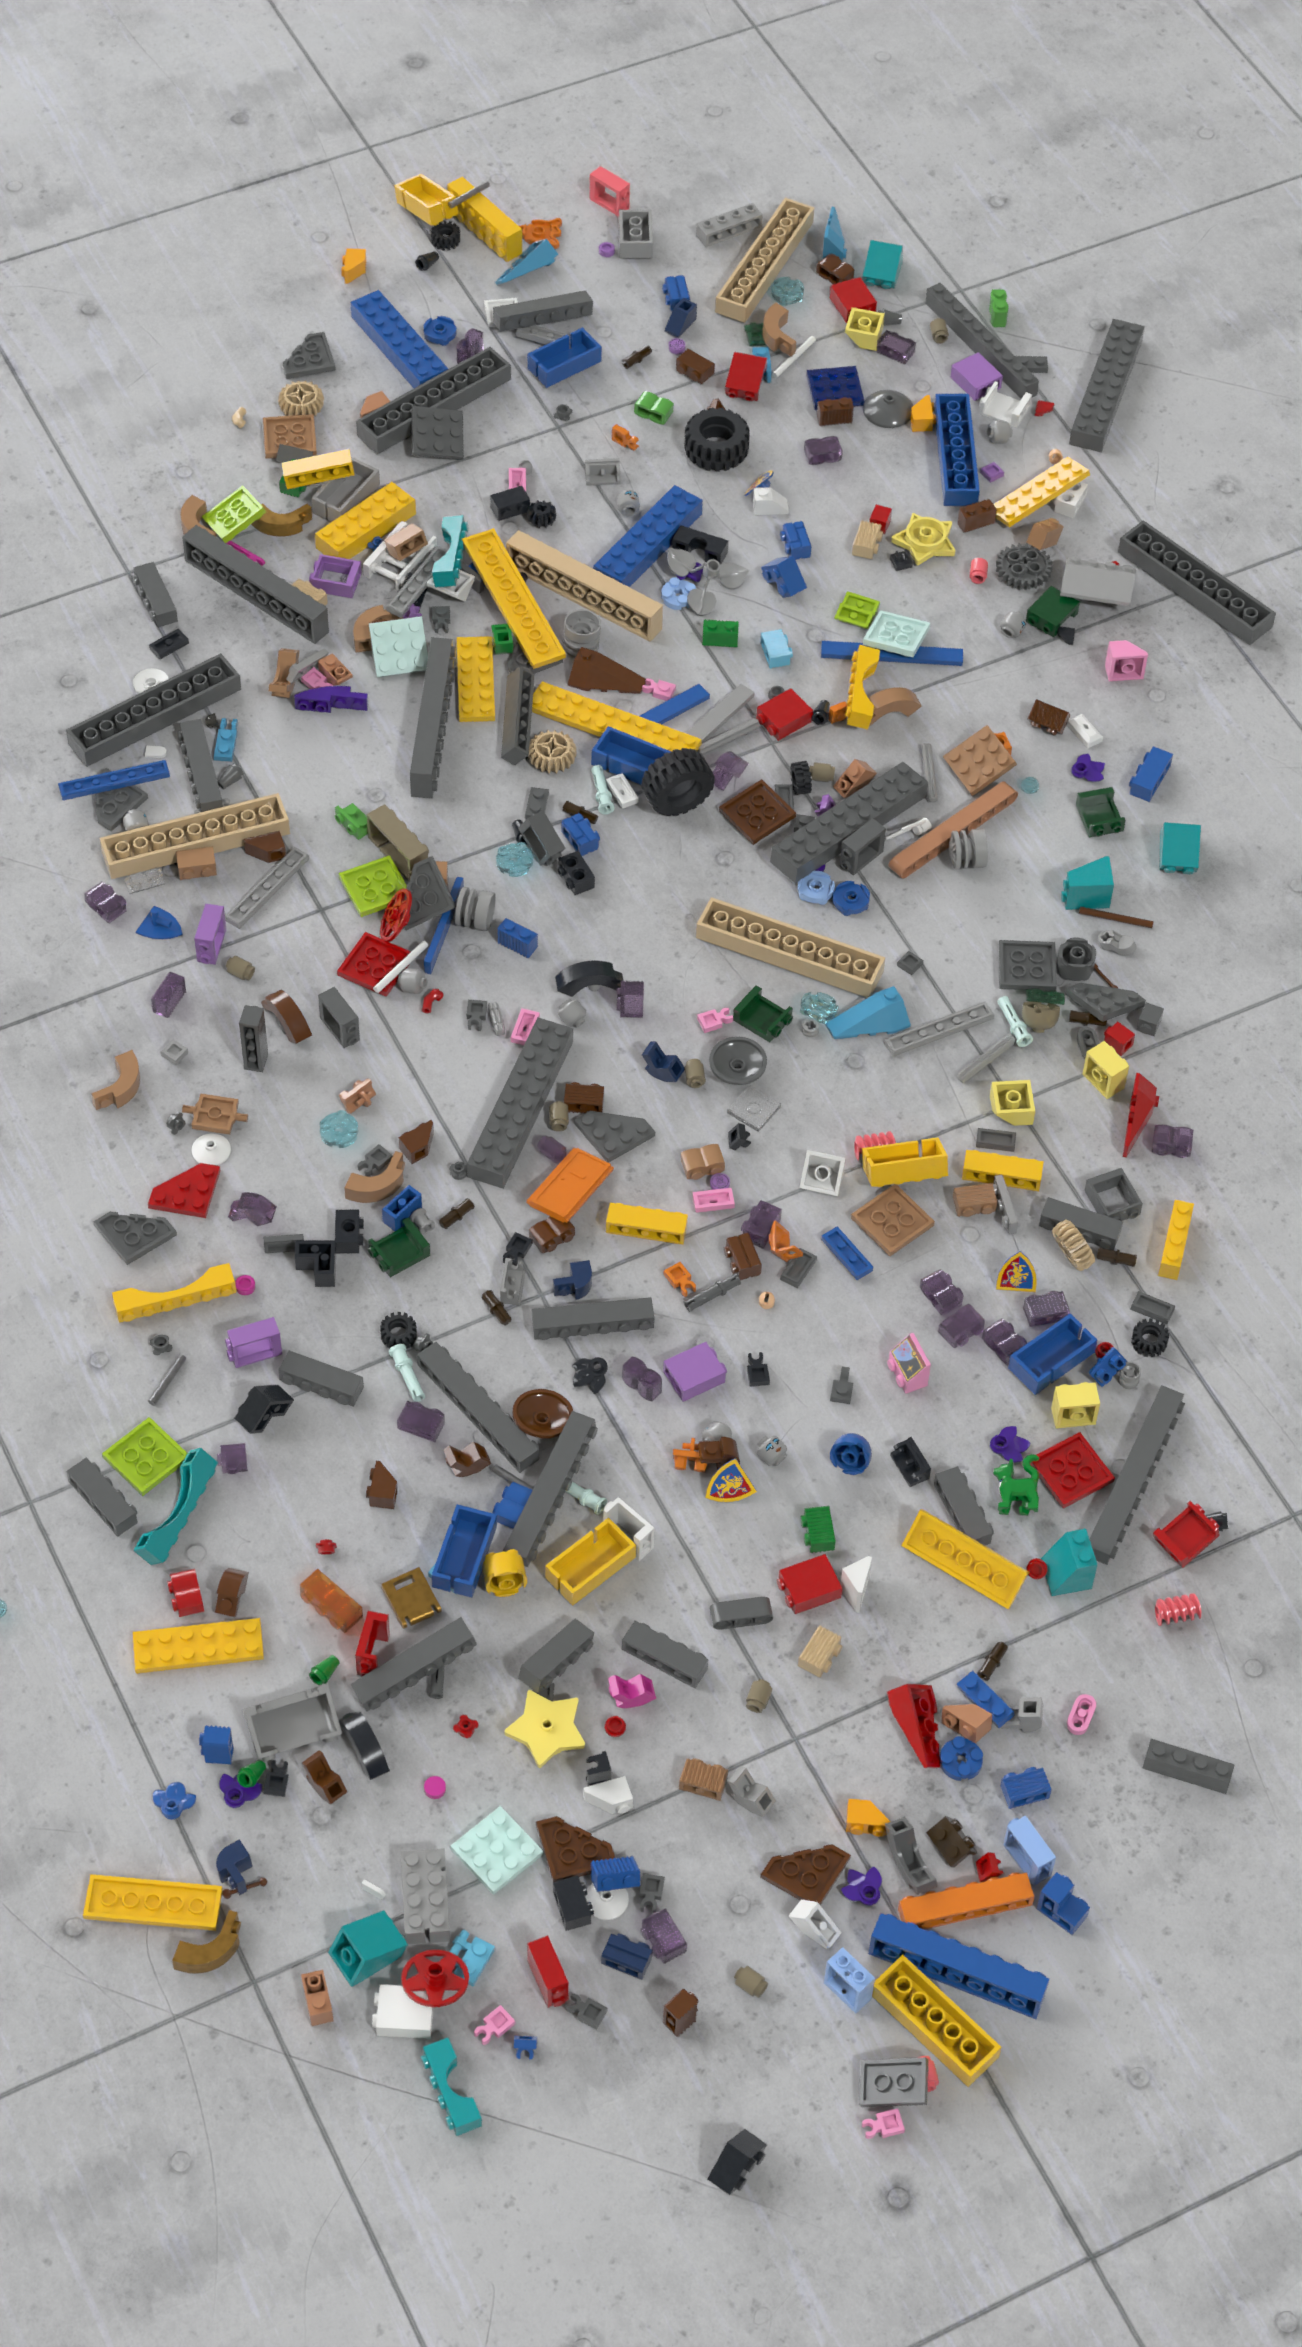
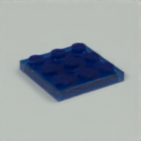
(835, 384)

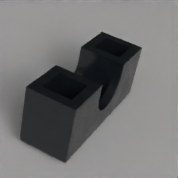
(691, 539)

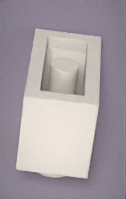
(769, 502)
(610, 1795)
(815, 1923)

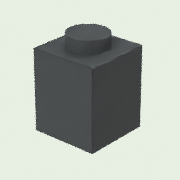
(1150, 1019)

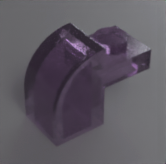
(728, 766)
(254, 1207)

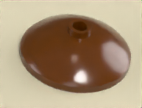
(541, 1413)

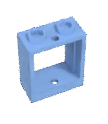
(1029, 1850)
(847, 1974)

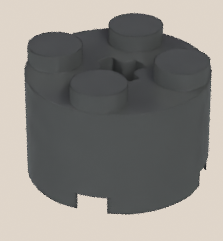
(1076, 959)

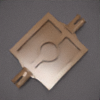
(215, 1113)

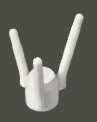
(920, 827)

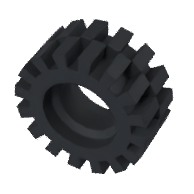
(443, 242)
(801, 777)
(398, 1321)
(1150, 1328)

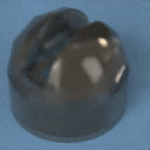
(211, 721)

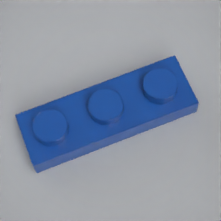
(847, 1253)
(985, 1698)

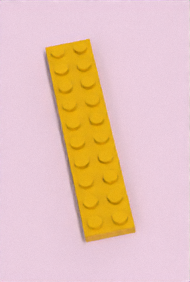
(513, 598)
(596, 717)

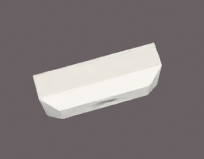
(1085, 731)
(619, 784)

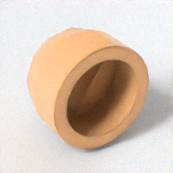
(1057, 456)
(771, 1300)

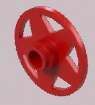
(396, 916)
(435, 1978)

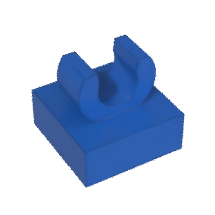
(525, 2043)

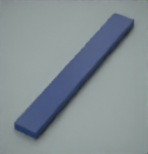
(924, 654)

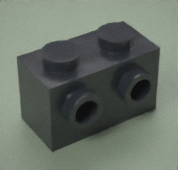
(509, 503)
(572, 1902)

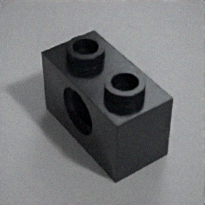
(346, 1221)

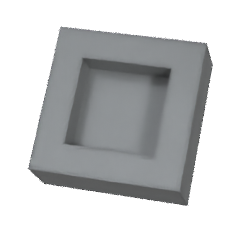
(174, 1052)

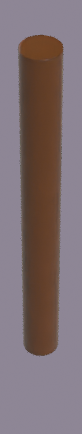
(1116, 917)

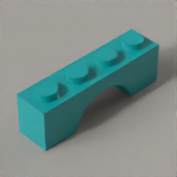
(461, 2111)

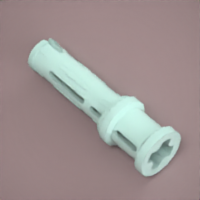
(603, 795)
(1017, 1027)
(404, 1365)
(588, 1498)

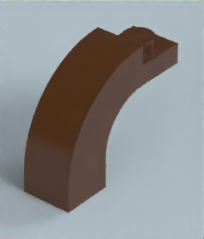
(288, 1014)

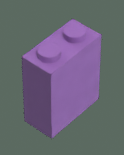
(975, 375)
(694, 1371)

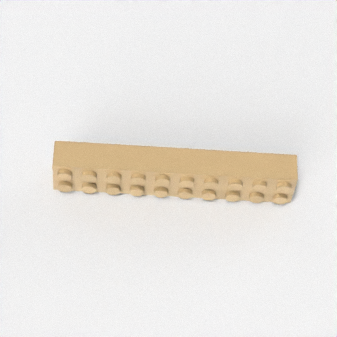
(764, 260)
(586, 586)
(221, 828)
(790, 947)

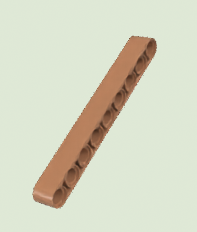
(939, 838)

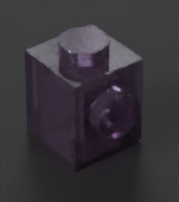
(233, 1458)

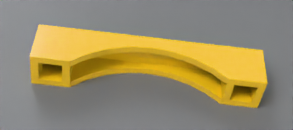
(859, 706)
(133, 1303)

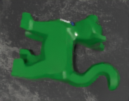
(1018, 1489)

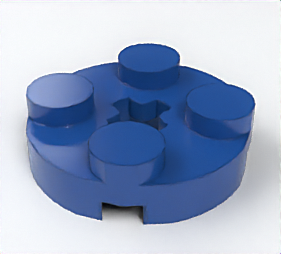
(440, 337)
(849, 906)
(962, 1770)

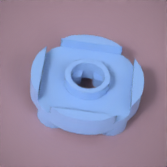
(673, 587)
(813, 895)

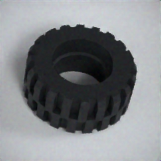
(713, 454)
(678, 782)

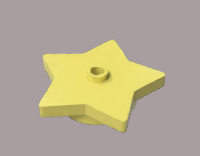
(925, 538)
(543, 1741)

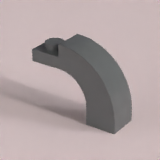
(907, 1856)

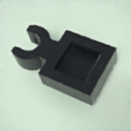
(517, 1246)
(757, 1372)
(276, 1780)

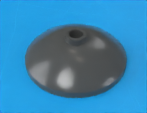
(888, 408)
(738, 1053)

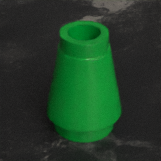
(323, 1671)
(251, 1773)

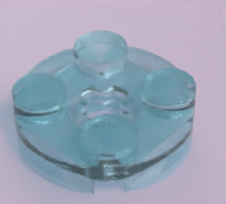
(794, 293)
(511, 851)
(819, 1006)
(339, 1120)

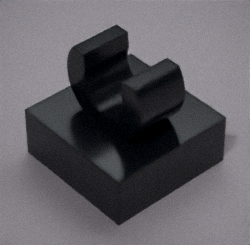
(901, 560)
(737, 1137)

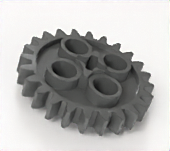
(1024, 566)

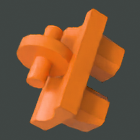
(681, 1456)

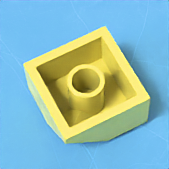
(865, 328)
(1105, 1069)
(1013, 1101)
(1075, 1405)

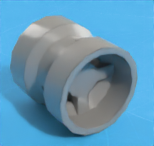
(1130, 1375)

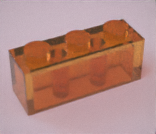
(330, 1601)

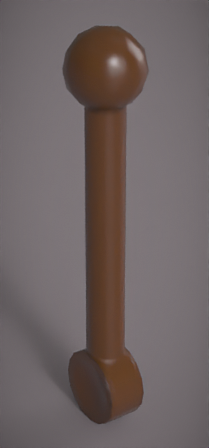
(1104, 977)
(227, 1893)

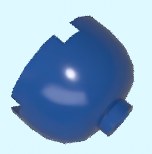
(851, 1453)

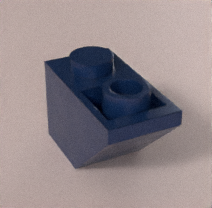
(681, 317)

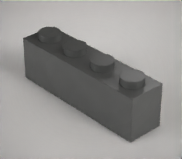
(155, 594)
(253, 1038)
(1093, 1226)
(321, 1378)
(102, 1497)
(962, 1505)
(665, 1654)
(556, 1656)
(1188, 1766)

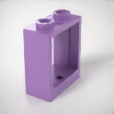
(338, 565)
(210, 934)
(253, 1342)

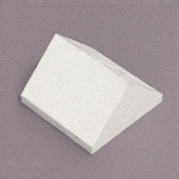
(461, 589)
(822, 1172)
(855, 1581)

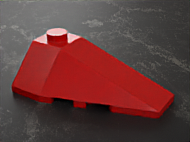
(1141, 1109)
(914, 1711)

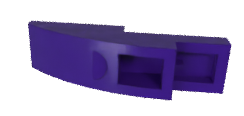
(330, 697)

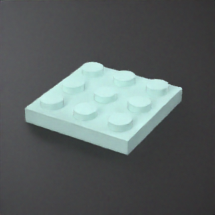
(896, 633)
(398, 646)
(496, 1850)

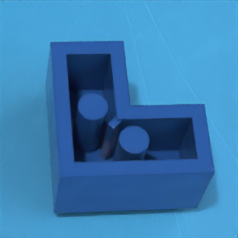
(785, 574)
(1061, 1905)

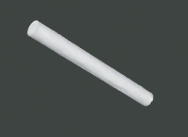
(790, 360)
(400, 967)

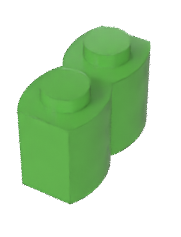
(998, 308)
(653, 408)

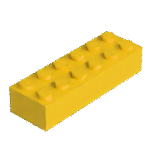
(487, 221)
(362, 523)
(935, 2020)

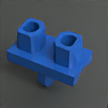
(1107, 1367)

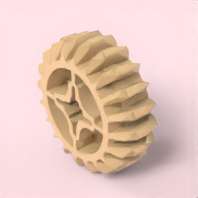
(301, 399)
(552, 751)
(1073, 1245)

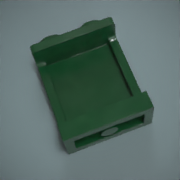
(1051, 611)
(1099, 812)
(761, 1015)
(399, 1249)

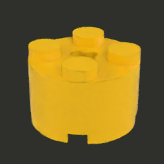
(504, 1573)

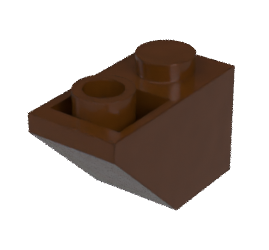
(266, 847)
(417, 1142)
(383, 1487)

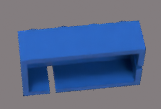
(557, 362)
(625, 754)
(1052, 1354)
(465, 1551)

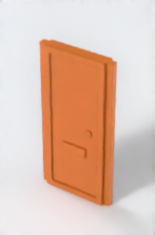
(570, 1185)

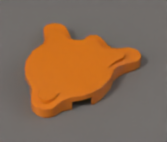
(542, 230)

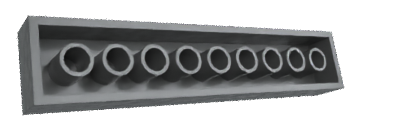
(1106, 385)
(446, 391)
(1196, 582)
(256, 584)
(153, 709)
(432, 718)
(823, 837)
(520, 1103)

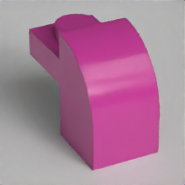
(632, 1692)

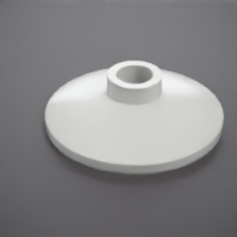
(148, 678)
(211, 1155)
(610, 1907)

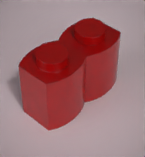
(186, 1593)

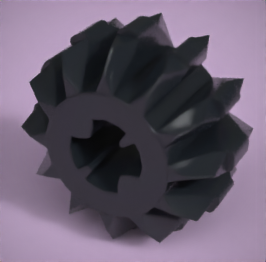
(541, 514)

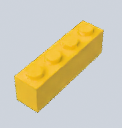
(318, 469)
(1016, 1171)
(646, 1223)
(1176, 1239)

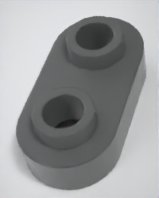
(1092, 1040)

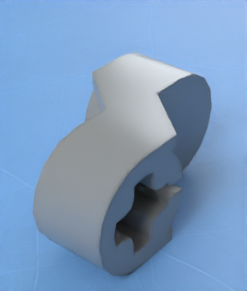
(1116, 942)

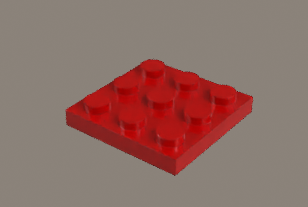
(371, 962)
(1072, 1470)

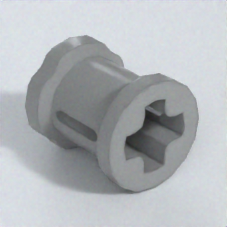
(423, 1222)

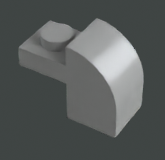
(1027, 1715)
(749, 1794)

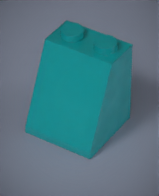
(883, 264)
(1180, 847)
(1089, 886)
(1070, 1564)
(367, 1947)

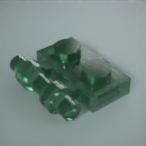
(754, 334)
(1038, 995)

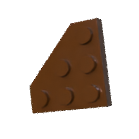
(570, 1848)
(807, 1872)

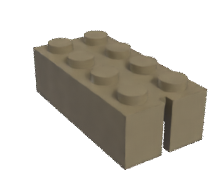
(403, 846)

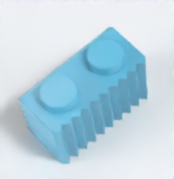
(776, 648)

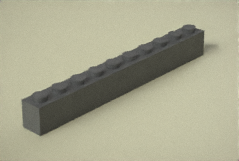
(981, 340)
(1135, 1472)

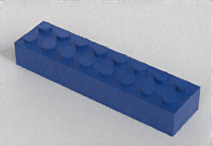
(396, 338)
(956, 449)
(650, 536)
(960, 1965)

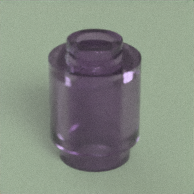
(552, 1149)

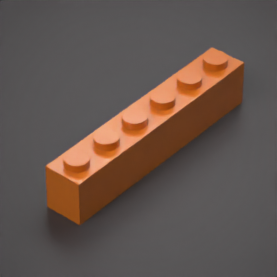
(967, 1902)

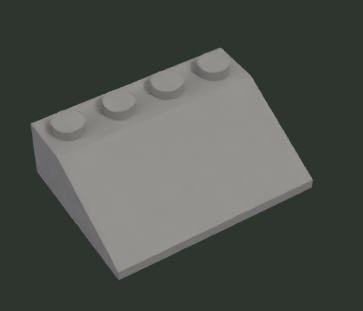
(1098, 581)

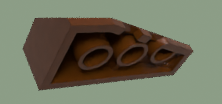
(597, 671)

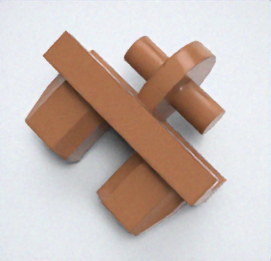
(358, 1096)

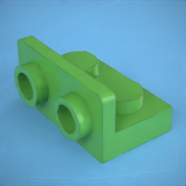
(352, 819)

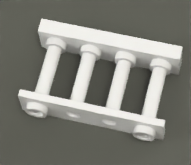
(381, 555)

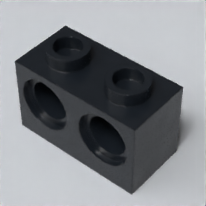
(576, 873)

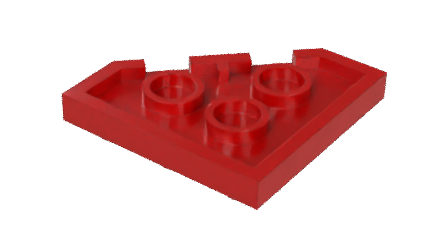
(187, 1192)

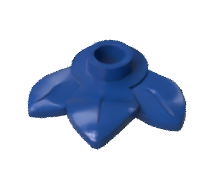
(173, 1800)

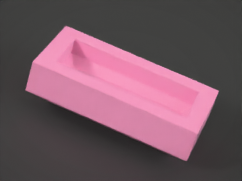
(517, 476)
(525, 1021)
(713, 1200)

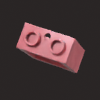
(603, 178)

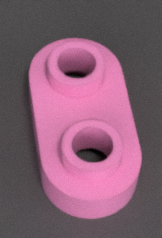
(1080, 1715)

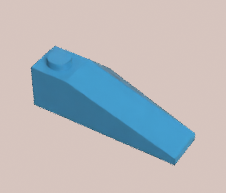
(833, 237)
(534, 257)
(876, 1014)

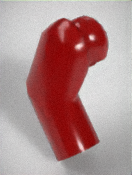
(429, 998)

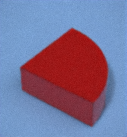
(1043, 407)

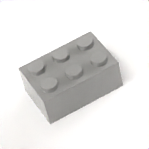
(635, 234)

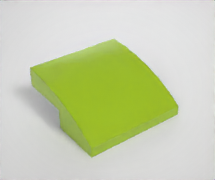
(857, 610)

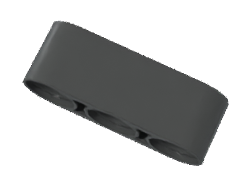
(741, 1613)

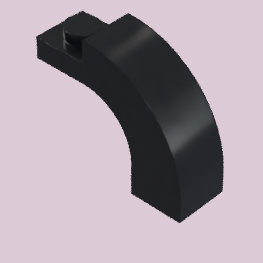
(586, 974)
(365, 1744)

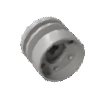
(581, 630)
(967, 849)
(473, 908)

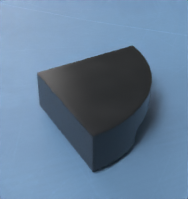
(1066, 634)

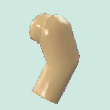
(237, 417)

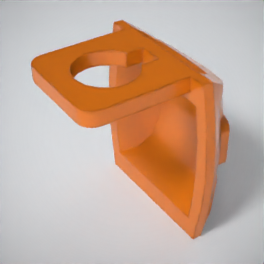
(780, 1243)

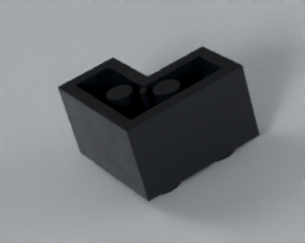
(317, 1256)
(261, 1406)
(736, 2160)

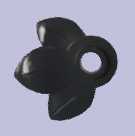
(588, 1375)

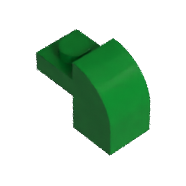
(502, 639)

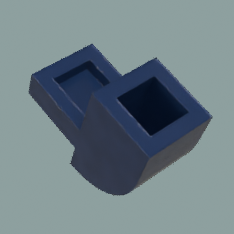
(661, 1066)
(577, 1283)
(231, 1863)

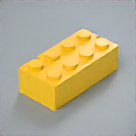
(425, 199)
(902, 1163)
(589, 1563)

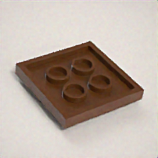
(757, 812)

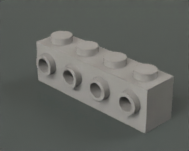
(729, 225)

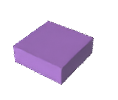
(992, 472)

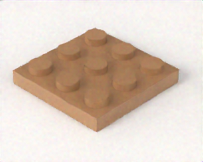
(291, 431)
(979, 760)
(892, 1219)

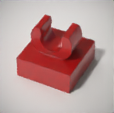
(988, 1867)

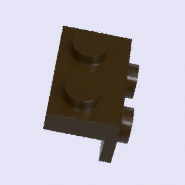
(951, 1841)

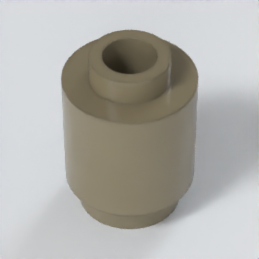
(939, 330)
(822, 772)
(240, 968)
(694, 1073)
(558, 1116)
(758, 1696)
(750, 1981)

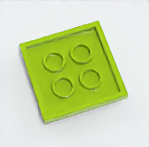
(234, 514)
(372, 885)
(145, 1456)

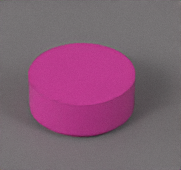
(245, 1285)
(434, 1787)

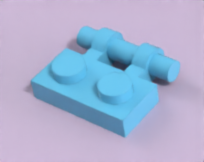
(476, 1955)

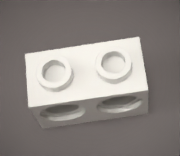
(1071, 500)

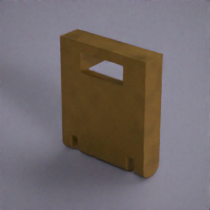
(411, 1600)

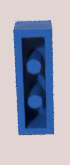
(1150, 773)

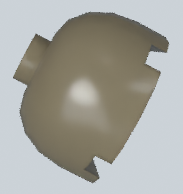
(1040, 1016)

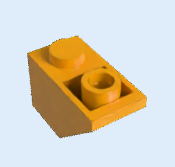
(354, 264)
(922, 415)
(865, 1818)

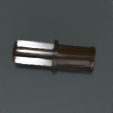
(636, 357)
(573, 809)
(1085, 1018)
(456, 1213)
(1116, 1257)
(496, 1307)
(992, 1661)

